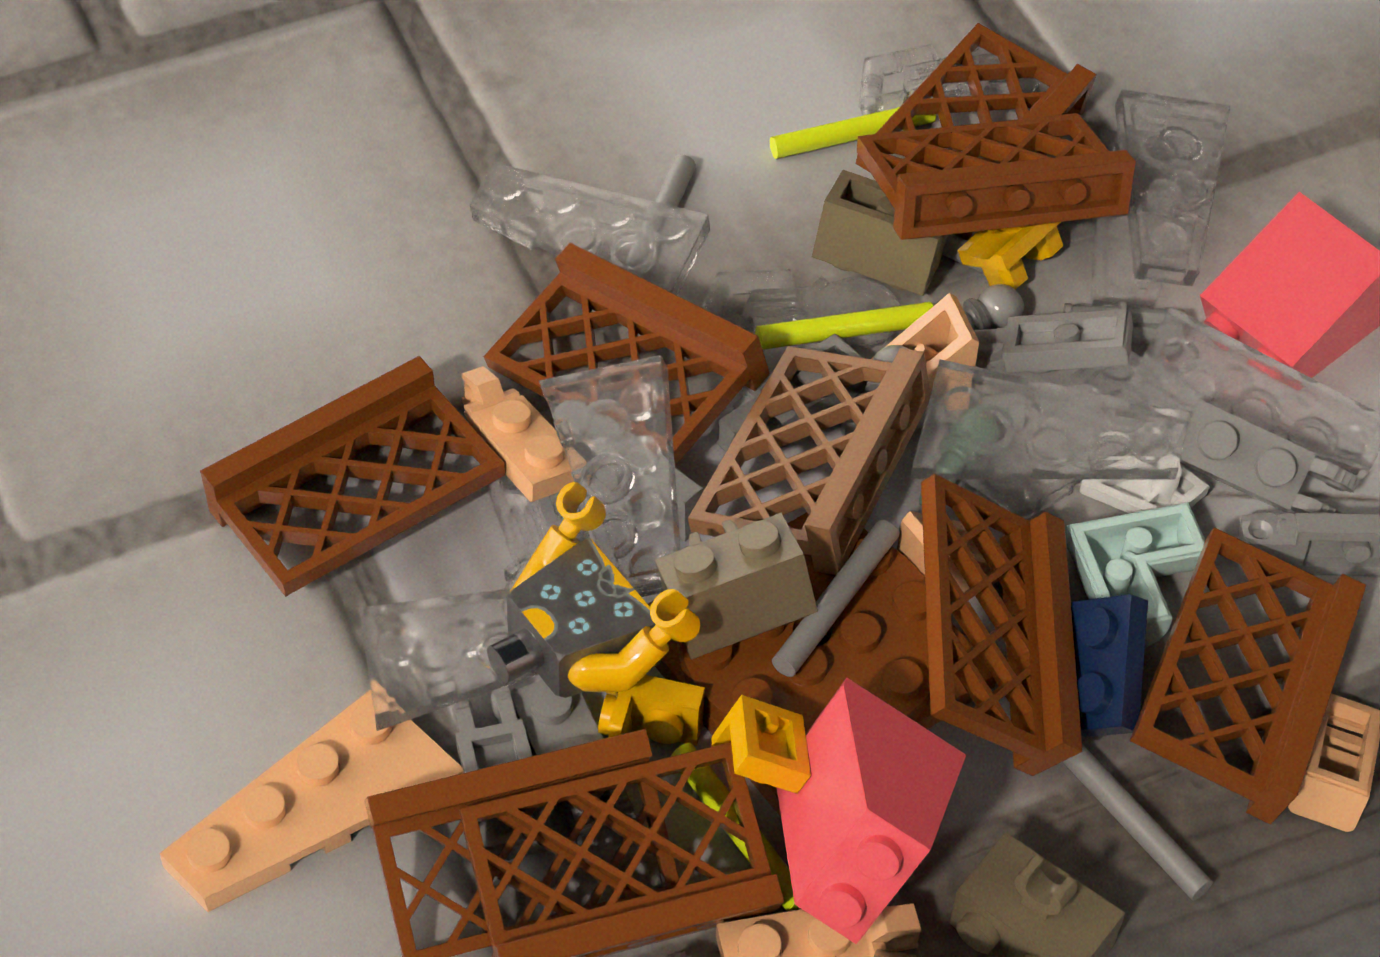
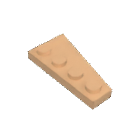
(303, 804)

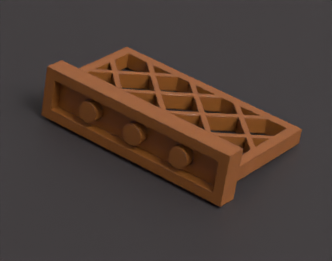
(1064, 96)
(984, 195)
(644, 309)
(327, 444)
(1031, 620)
(1296, 704)
(439, 803)
(637, 920)

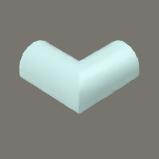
(1133, 549)

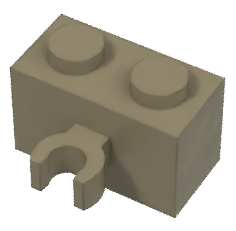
(860, 237)
(740, 582)
(1031, 908)

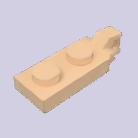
(516, 434)
(803, 935)

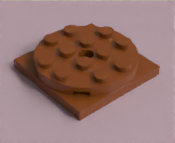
(873, 642)

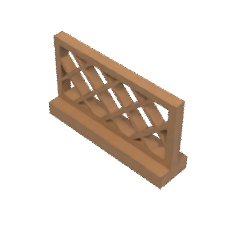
(859, 460)

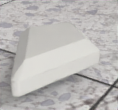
(1146, 494)

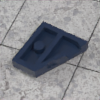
(1109, 662)

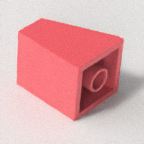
(1299, 289)
(865, 809)

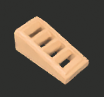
(1340, 766)

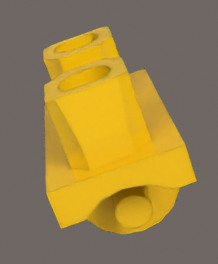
(1001, 251)

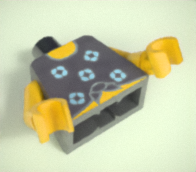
(581, 617)

